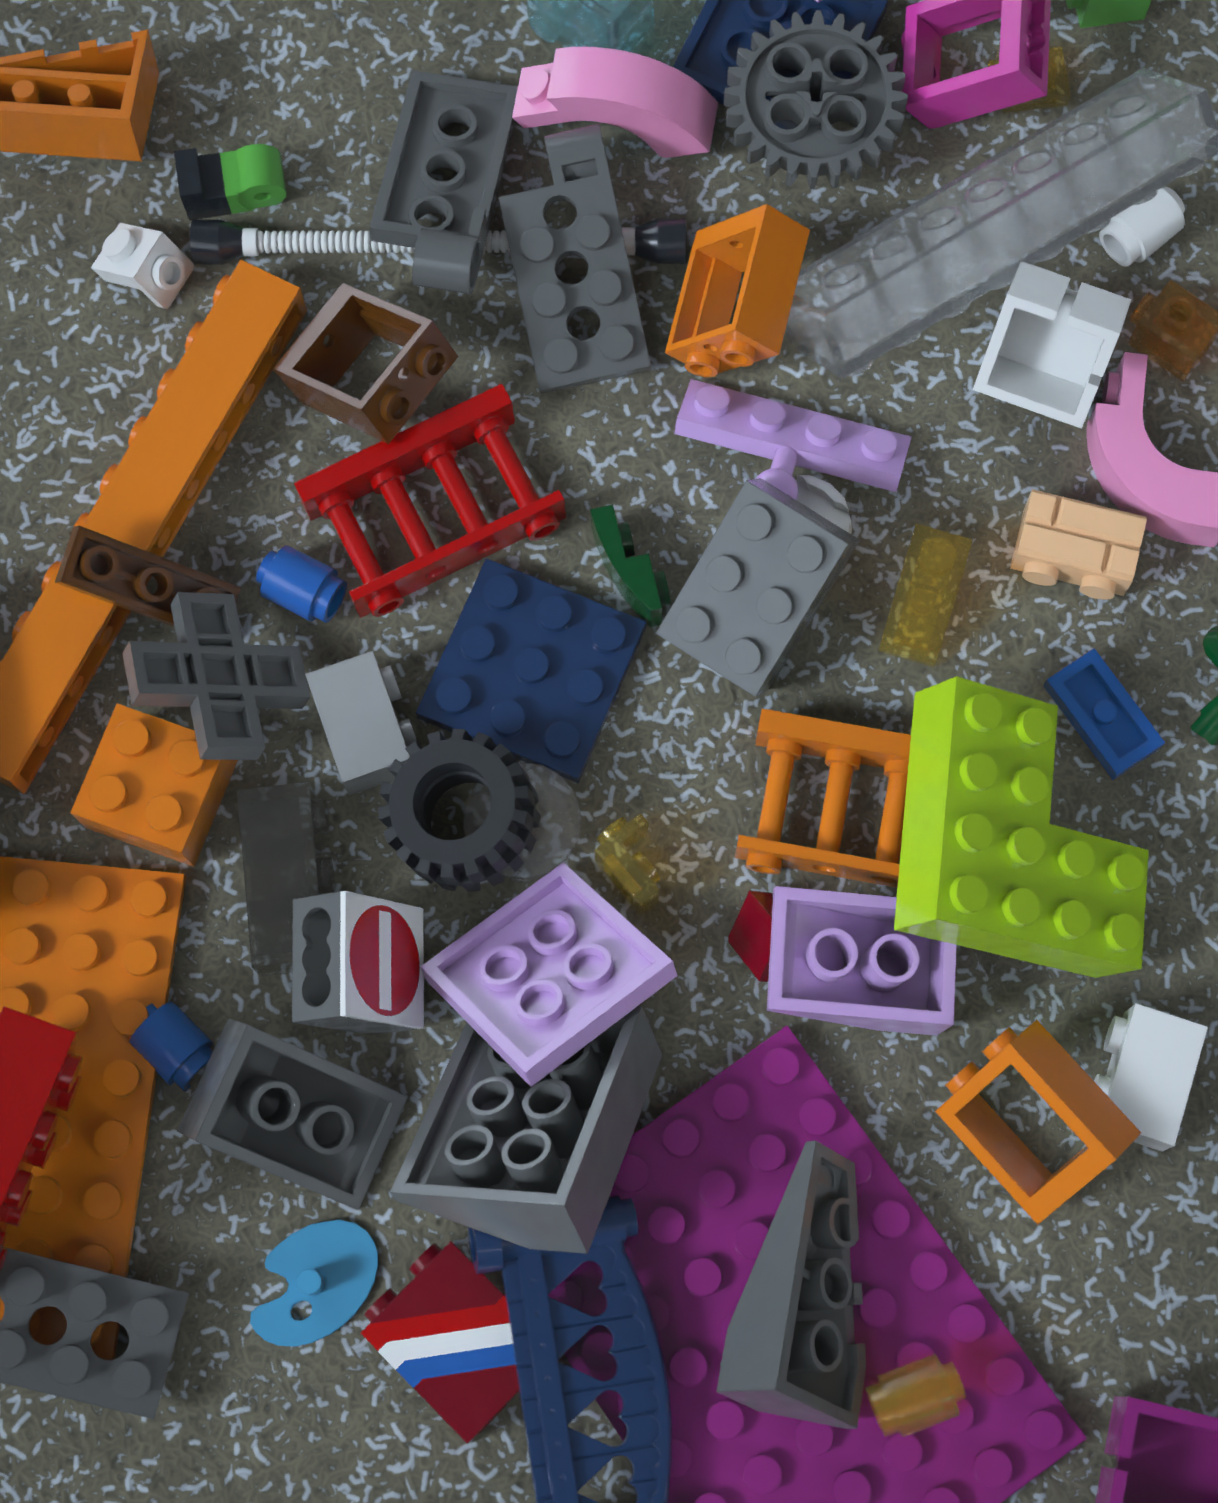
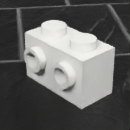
(1152, 1071)

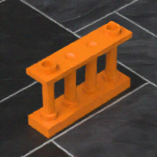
(844, 751)

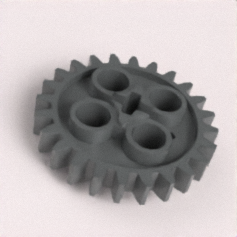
(815, 54)

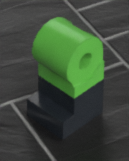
(229, 180)

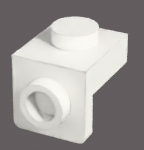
(144, 261)

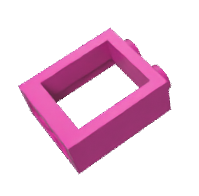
(1015, 80)

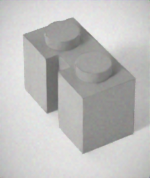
(360, 720)

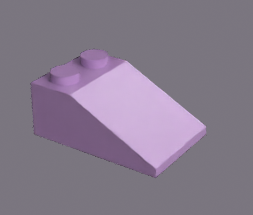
(848, 966)

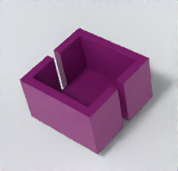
(1159, 1455)

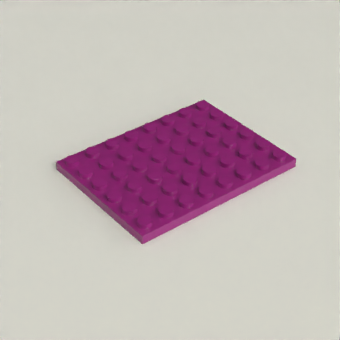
(703, 1203)

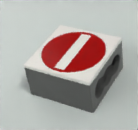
(357, 963)

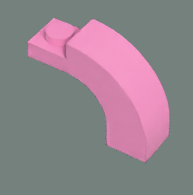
(621, 90)
(1136, 476)

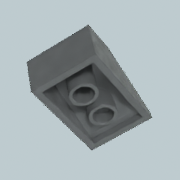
(292, 1113)

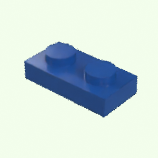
(1103, 714)

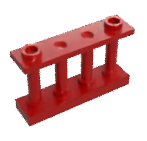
(432, 445)

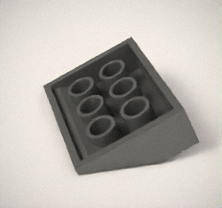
(535, 1157)

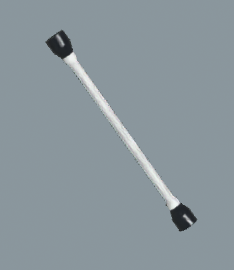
(222, 242)

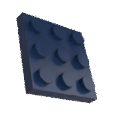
(729, 25)
(532, 669)

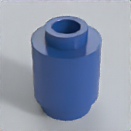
(301, 584)
(172, 1044)

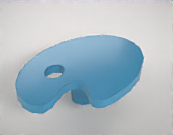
(328, 1267)

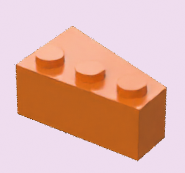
(80, 100)

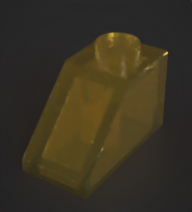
(925, 595)

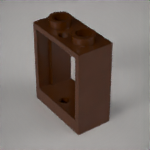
(352, 322)

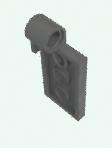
(596, 235)
(450, 253)
(87, 1300)

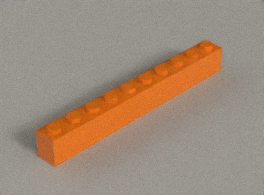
(143, 505)

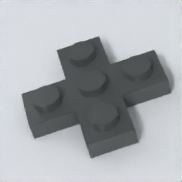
(216, 676)

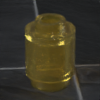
(916, 1396)

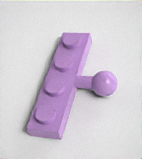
(792, 438)

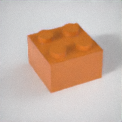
(152, 786)

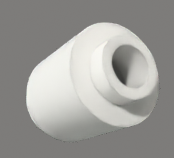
(1143, 228)

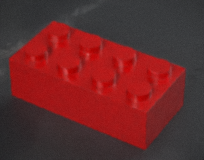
(35, 1081)

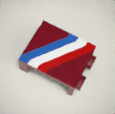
(449, 1339)

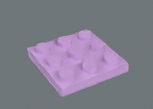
(548, 973)

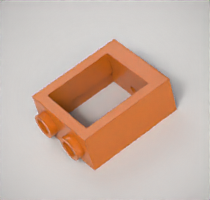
(771, 255)
(1066, 1090)

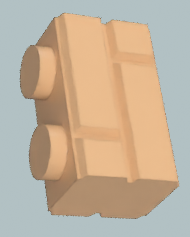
(1078, 545)

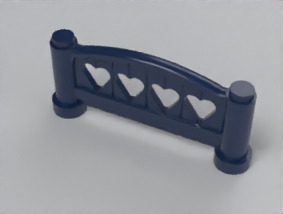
(556, 1393)

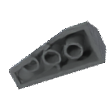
(794, 1324)

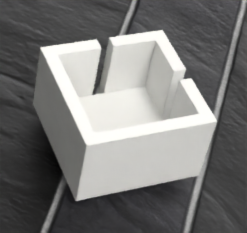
(1051, 344)

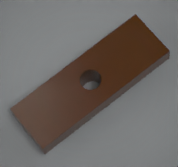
(119, 573)

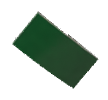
(632, 576)

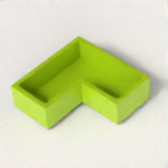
(981, 846)

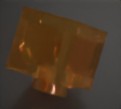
(1174, 329)

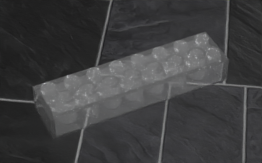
(1002, 212)

